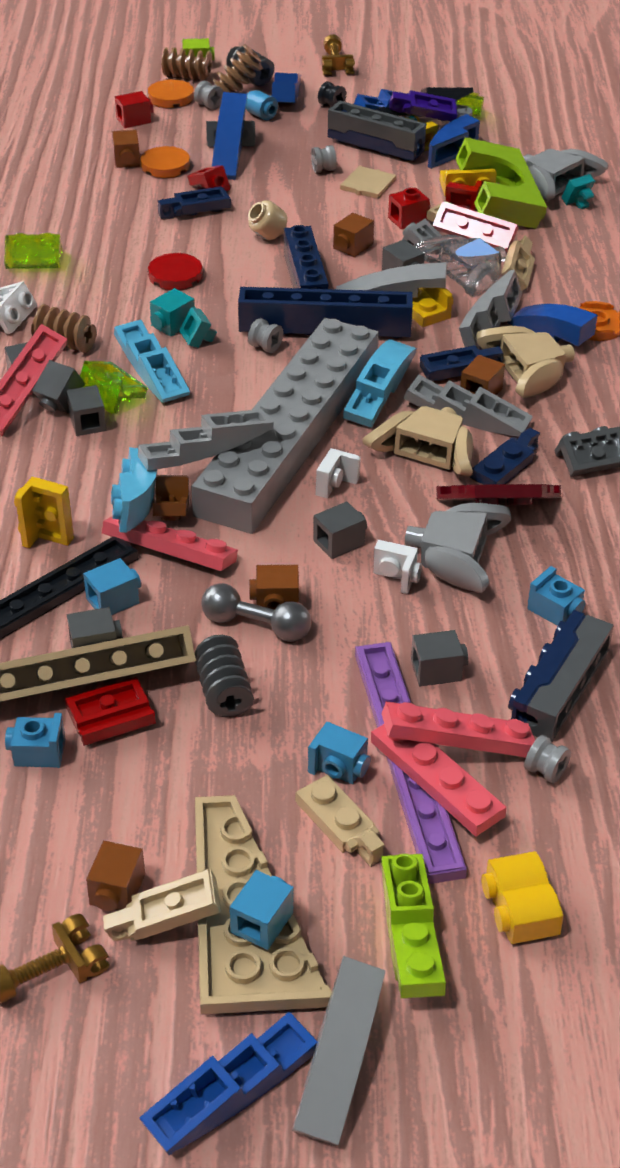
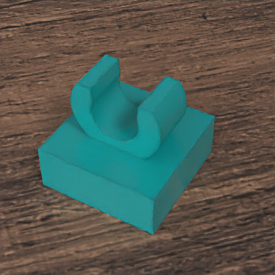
(579, 191)
(196, 328)

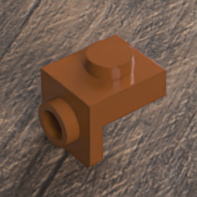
(171, 497)

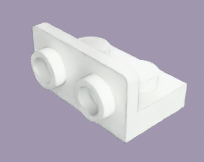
(15, 306)

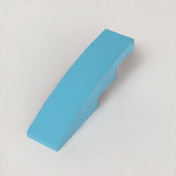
(151, 361)

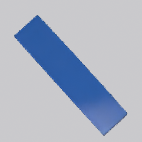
(230, 132)
(229, 1085)

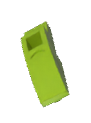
(411, 927)

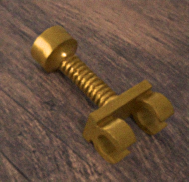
(334, 60)
(66, 936)

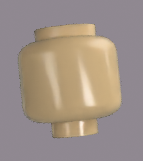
(267, 219)

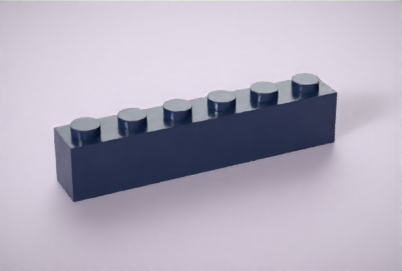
(304, 309)

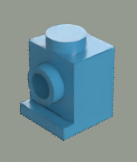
(554, 597)
(36, 741)
(338, 753)

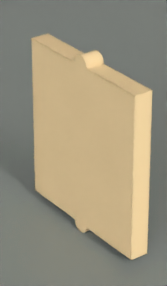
(368, 182)

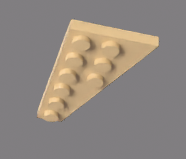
(231, 969)

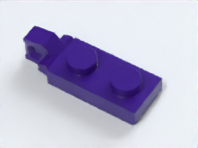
(424, 105)

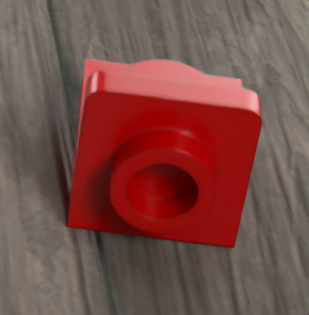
(210, 178)
(463, 195)

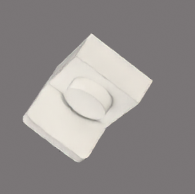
(334, 469)
(397, 562)

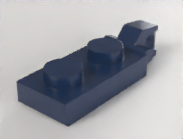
(194, 202)
(452, 362)
(507, 459)

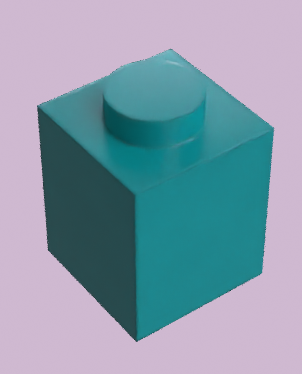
(170, 311)

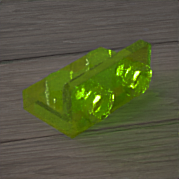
(32, 251)
(112, 383)

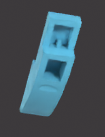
(377, 381)
(134, 493)

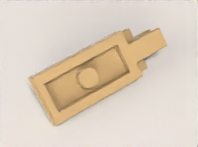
(520, 260)
(341, 819)
(165, 907)

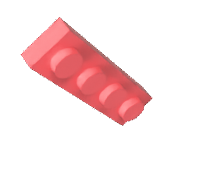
(25, 371)
(180, 543)
(457, 729)
(443, 781)

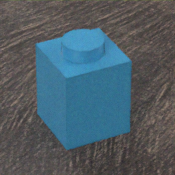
(112, 586)
(262, 909)

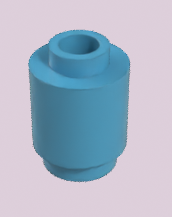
(261, 105)

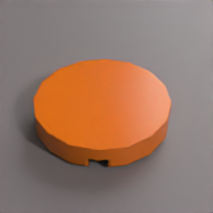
(170, 92)
(165, 161)
(607, 320)

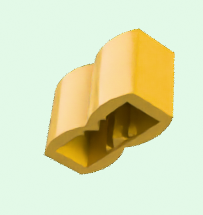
(522, 897)

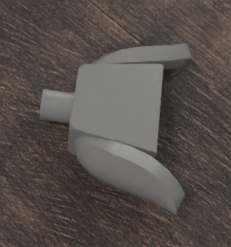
(555, 168)
(456, 540)

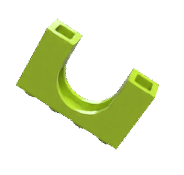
(516, 195)

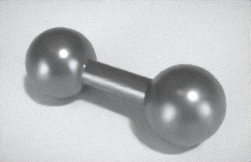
(289, 620)

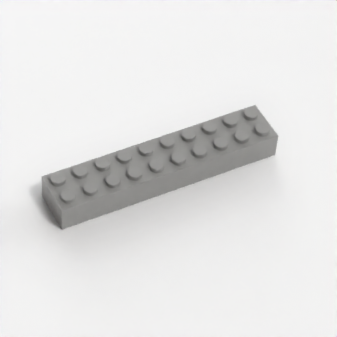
(303, 404)

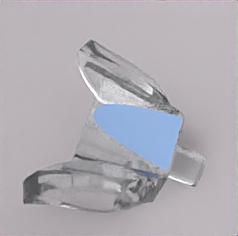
(469, 261)

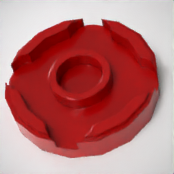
(175, 271)

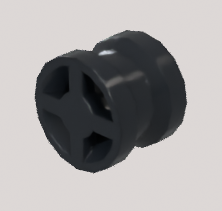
(330, 95)

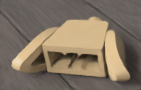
(528, 356)
(428, 437)

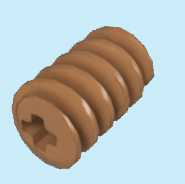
(185, 65)
(240, 71)
(76, 329)

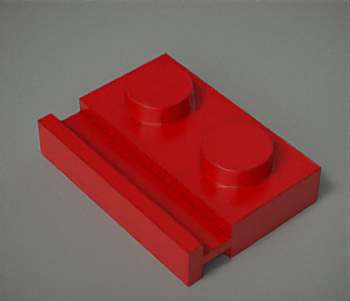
(110, 711)

